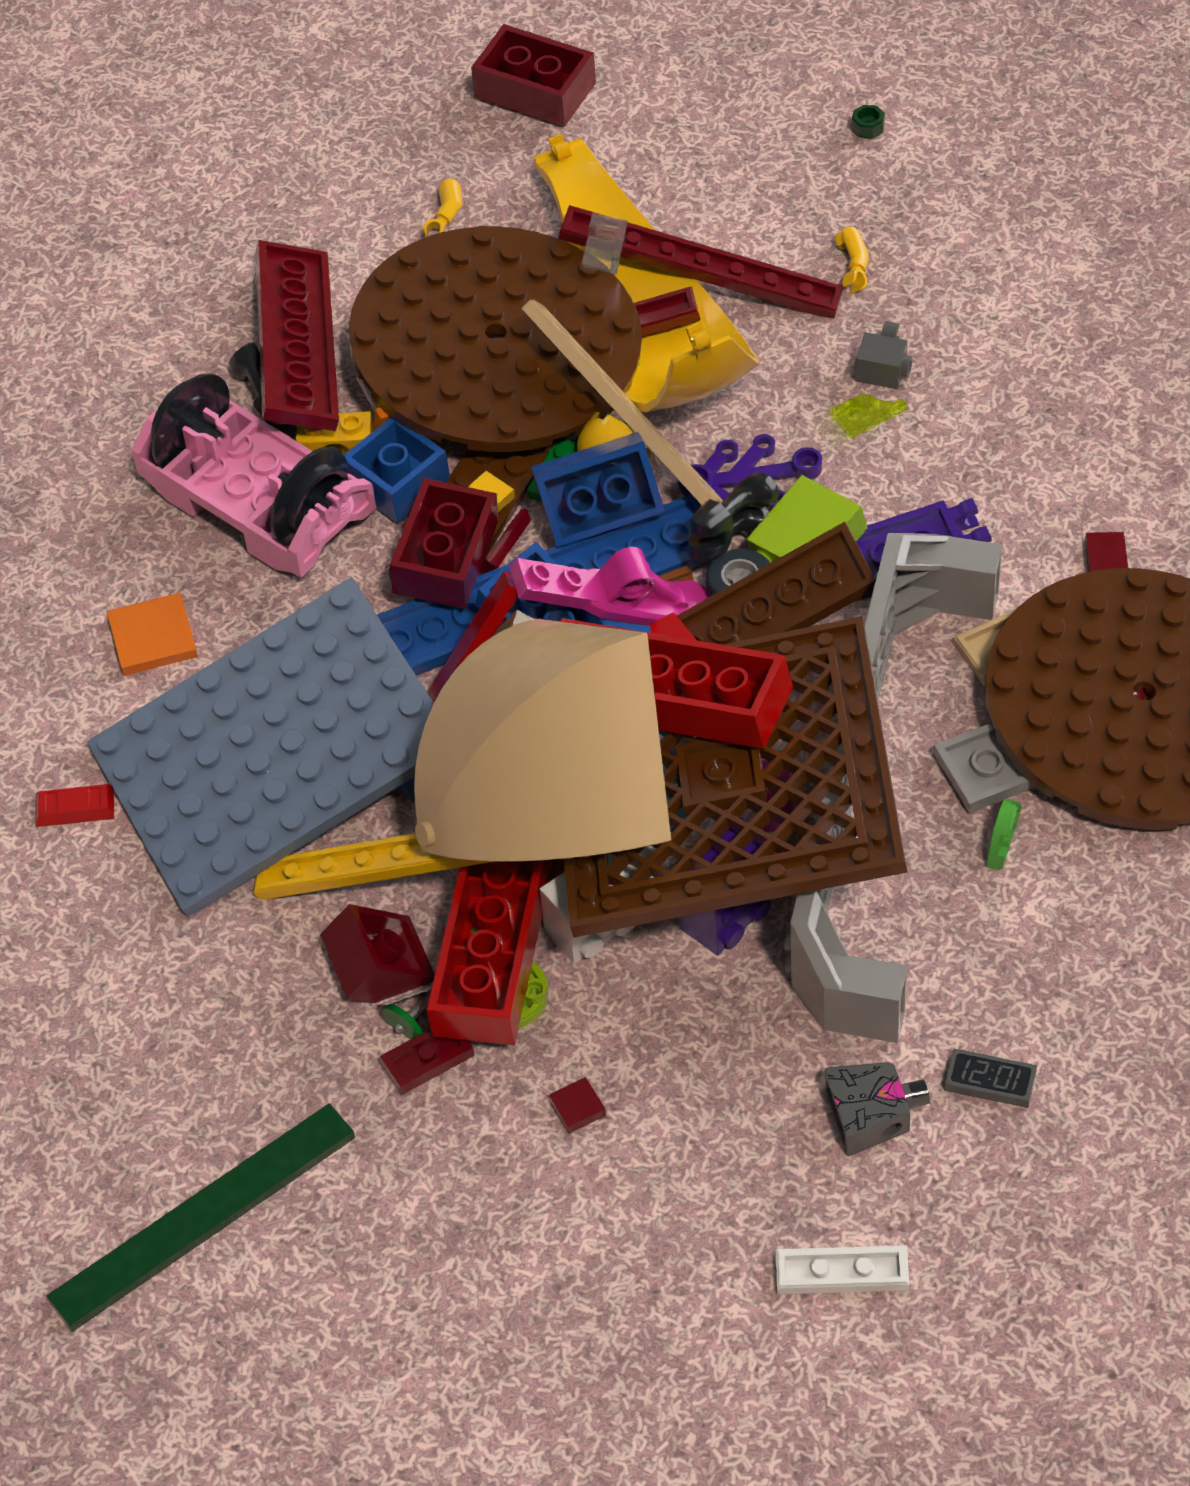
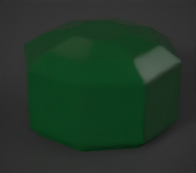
(868, 121)

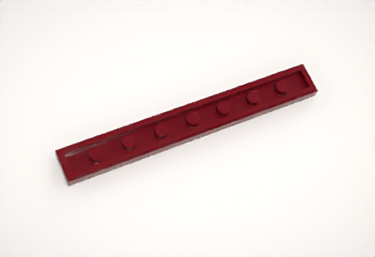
(714, 266)

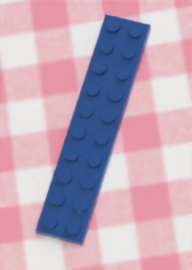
(430, 630)

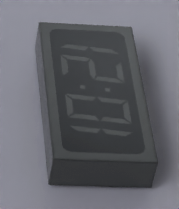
(991, 1078)

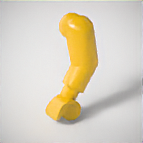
(451, 203)
(851, 239)

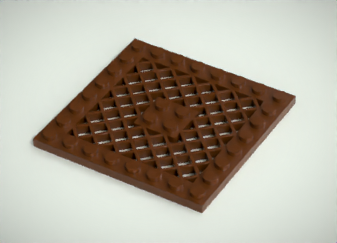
(733, 778)

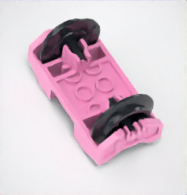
(248, 474)

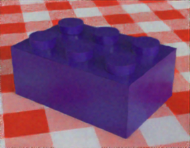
(727, 925)

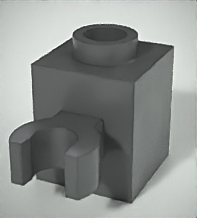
(883, 358)

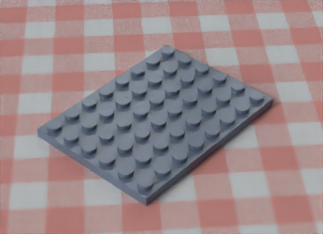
(267, 746)

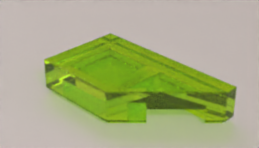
(865, 413)

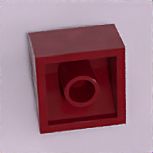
(376, 954)

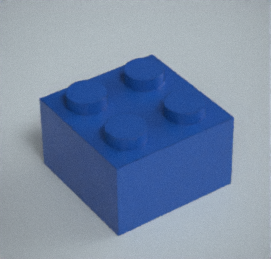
(395, 464)

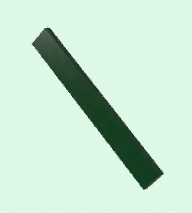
(200, 1217)

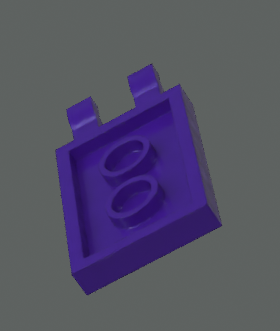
(925, 520)

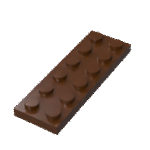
(786, 592)

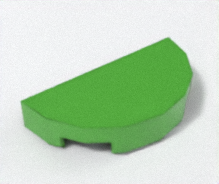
(1003, 833)

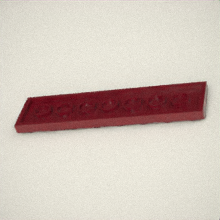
(296, 336)

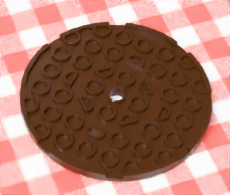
(436, 371)
(1067, 703)

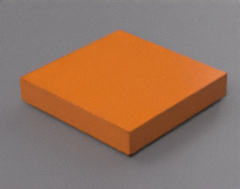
(152, 634)

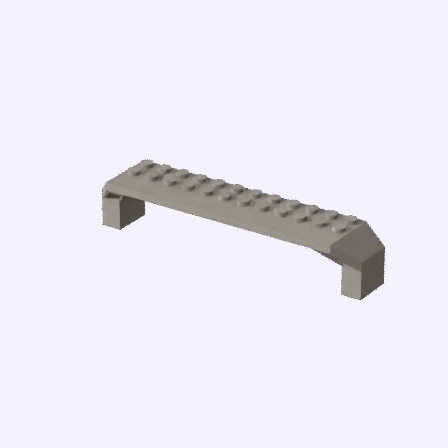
(914, 581)

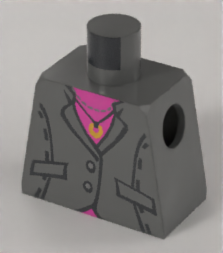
(871, 1103)

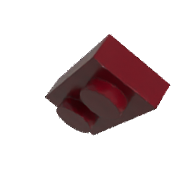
(424, 1059)

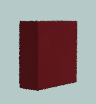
(577, 1105)

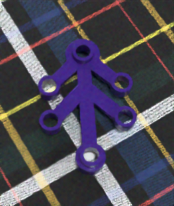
(746, 465)

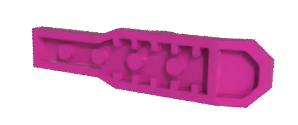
(618, 591)

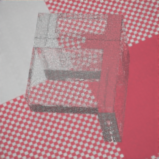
(604, 243)

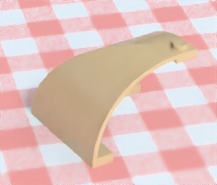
(544, 748)

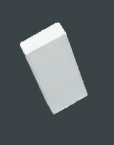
(842, 1269)

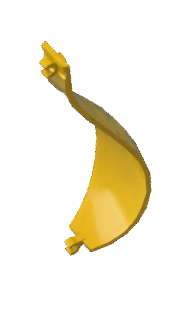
(676, 362)

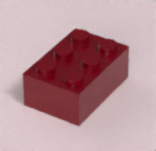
(533, 75)
(444, 543)

